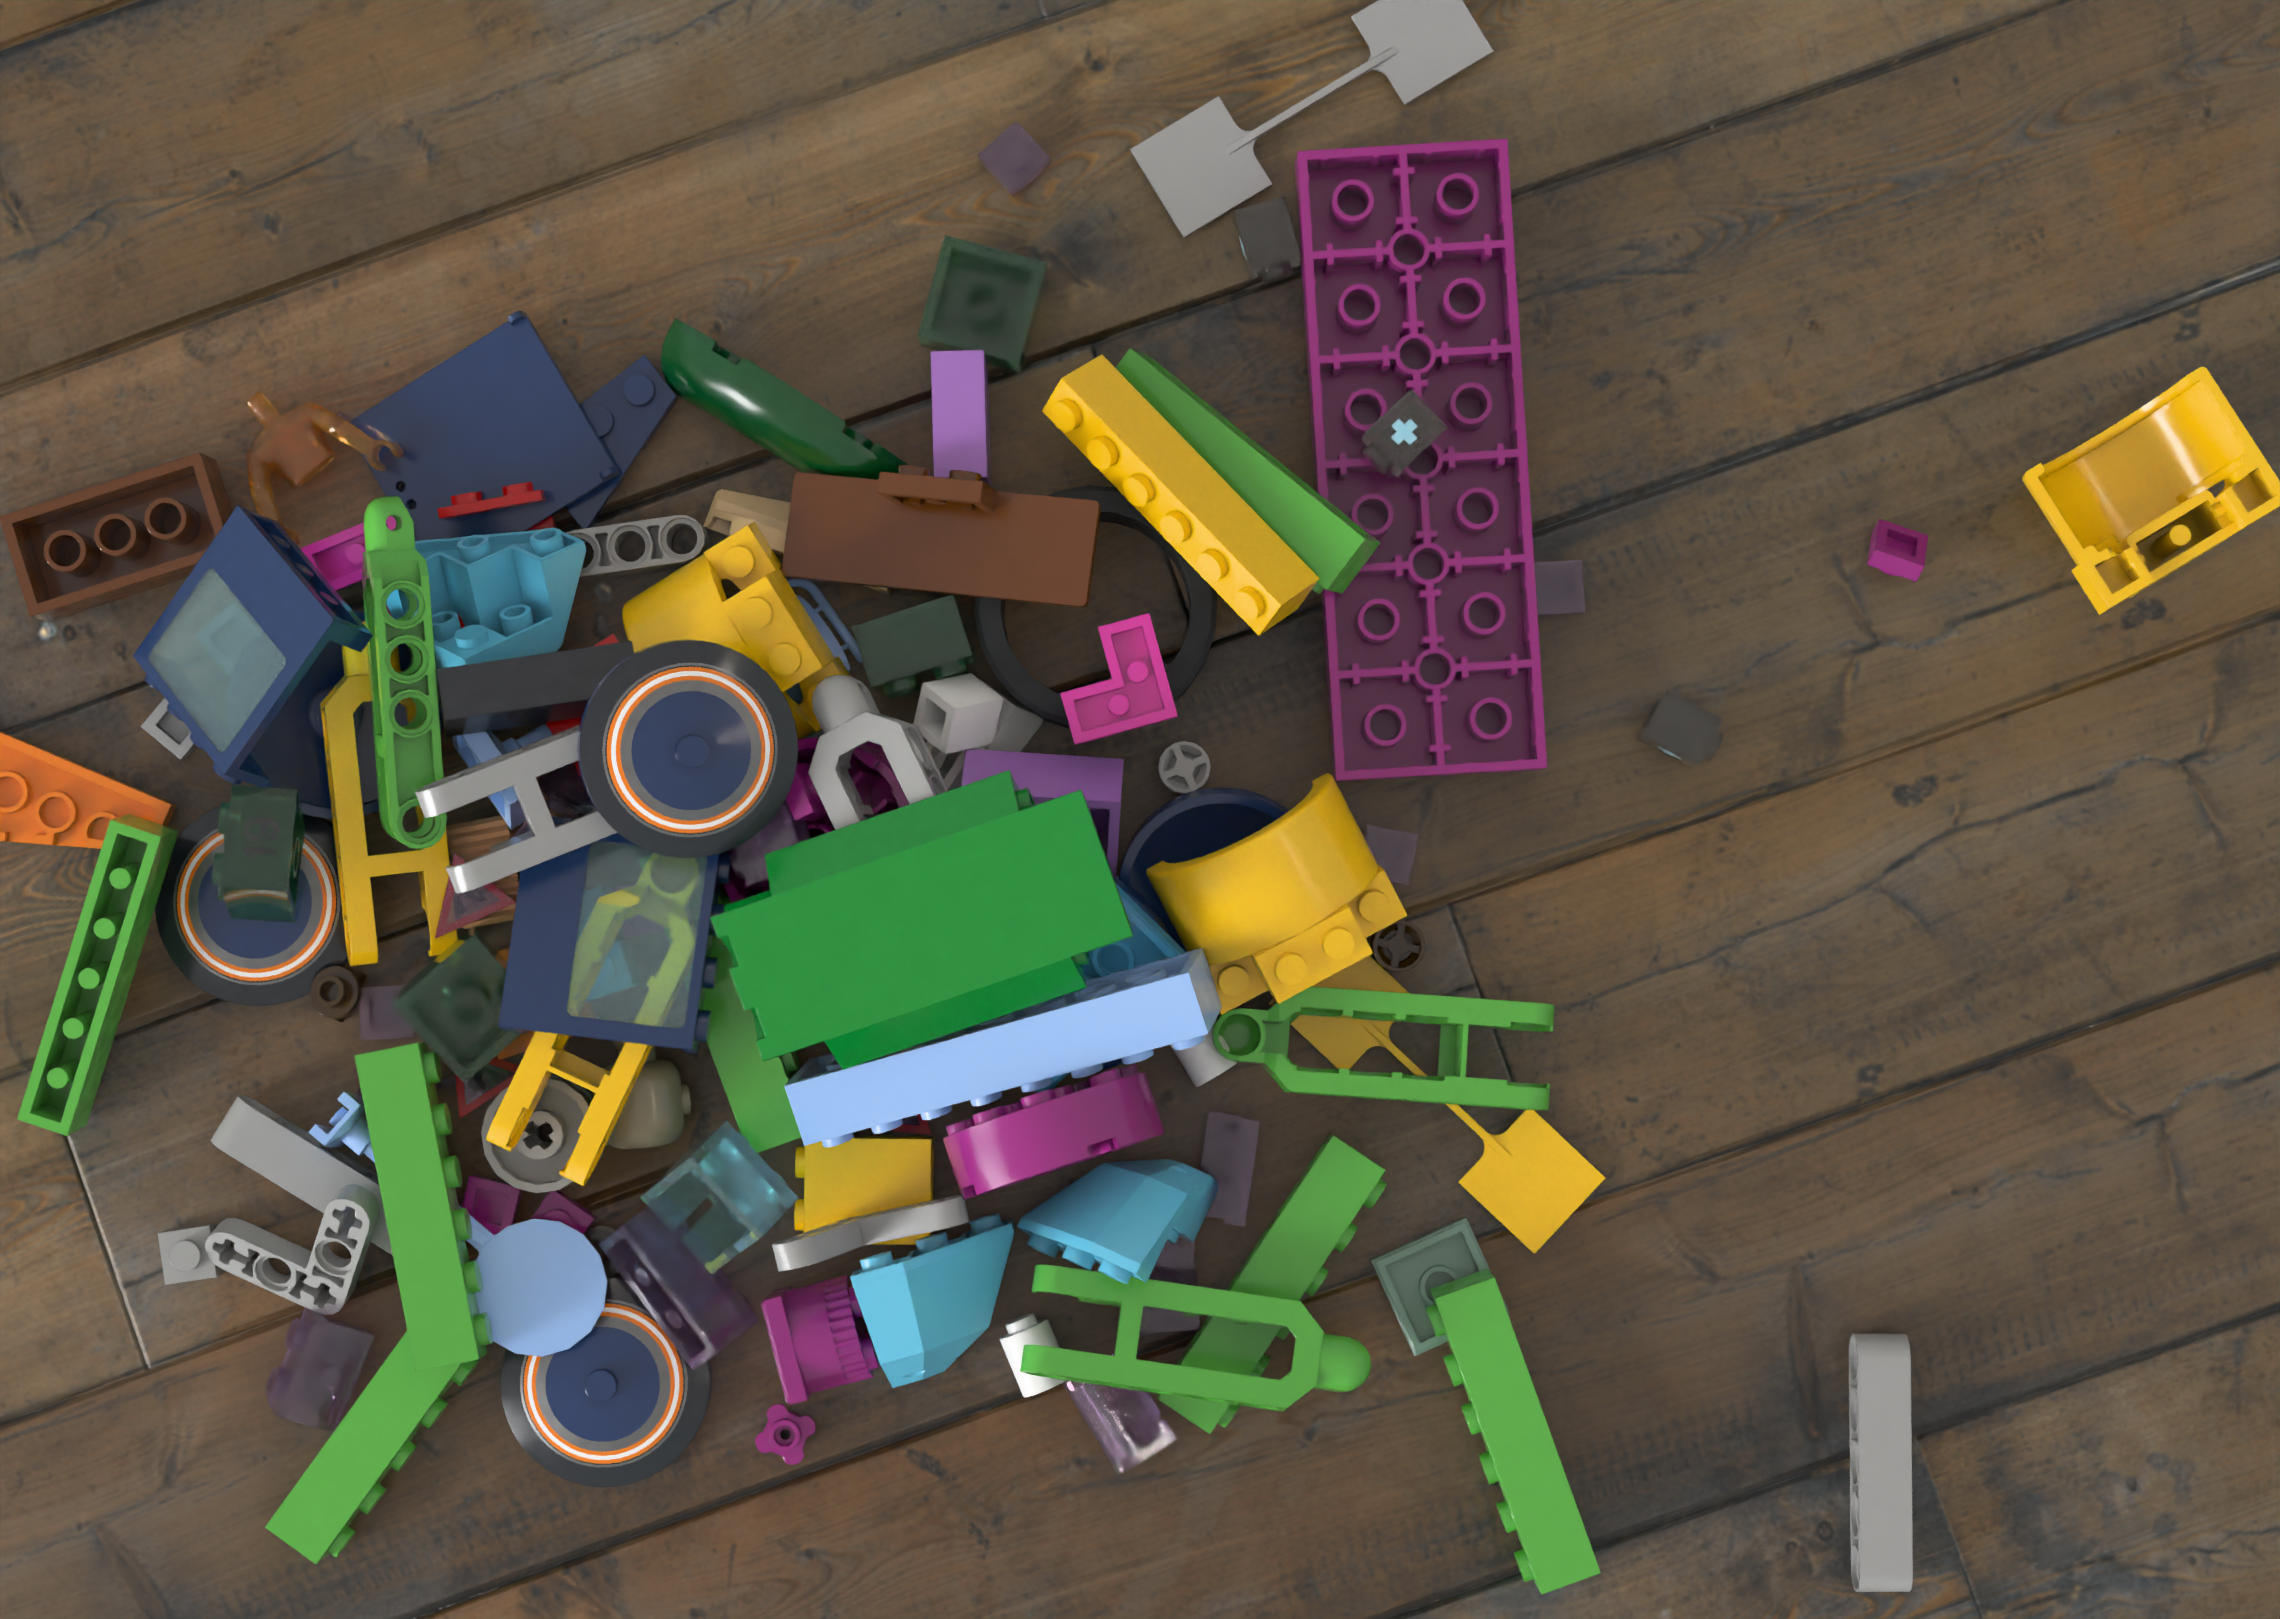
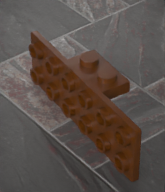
(941, 536)

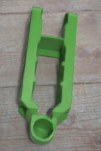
(408, 753)
(1264, 1040)
(1317, 1363)

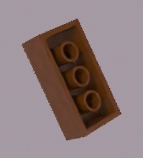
(116, 536)

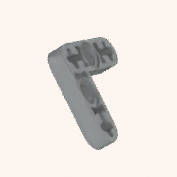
(868, 1229)
(319, 1264)

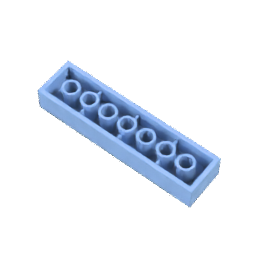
(1074, 1033)

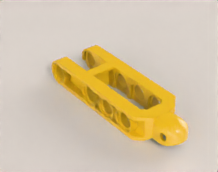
(353, 861)
(611, 1091)

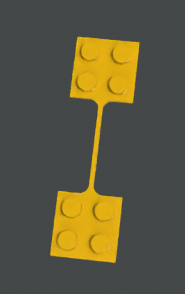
(1524, 1175)

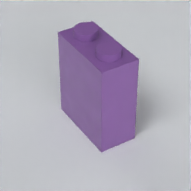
(960, 413)

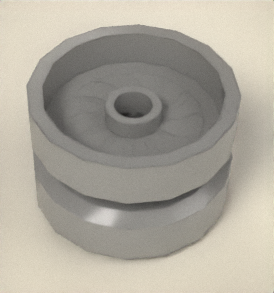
(536, 1162)

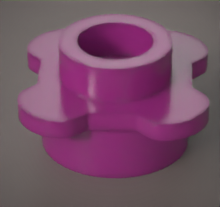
(778, 1420)

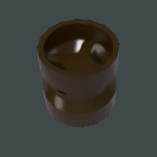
(1404, 944)

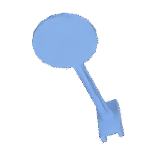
(538, 1275)

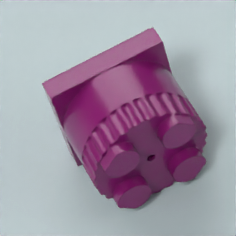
(818, 1337)

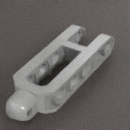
(848, 721)
(518, 770)

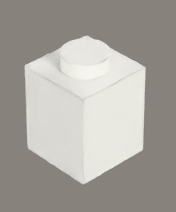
(958, 713)

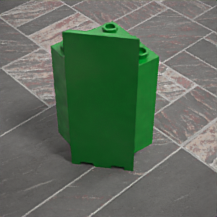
(923, 921)

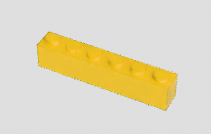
(1180, 494)

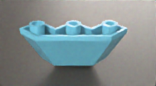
(489, 584)
(1122, 1216)
(934, 1299)

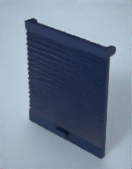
(484, 424)

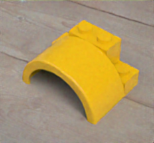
(2139, 494)
(759, 621)
(1282, 901)

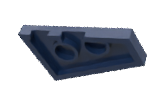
(626, 419)

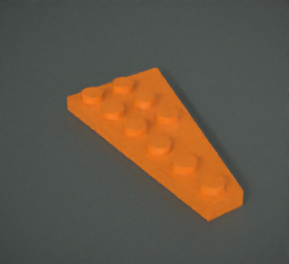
(64, 802)

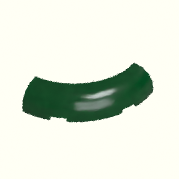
(767, 409)

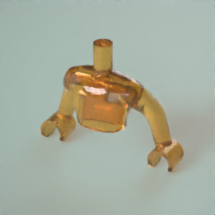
(297, 449)

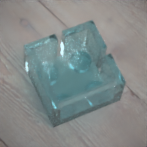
(739, 1184)

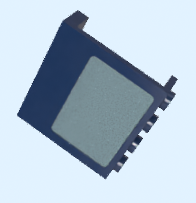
(243, 639)
(615, 945)

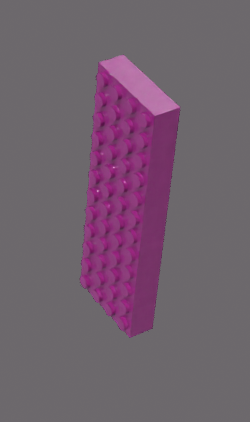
(1419, 293)

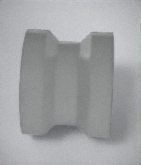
(1191, 765)

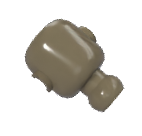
(654, 1107)

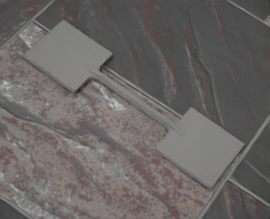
(1209, 163)

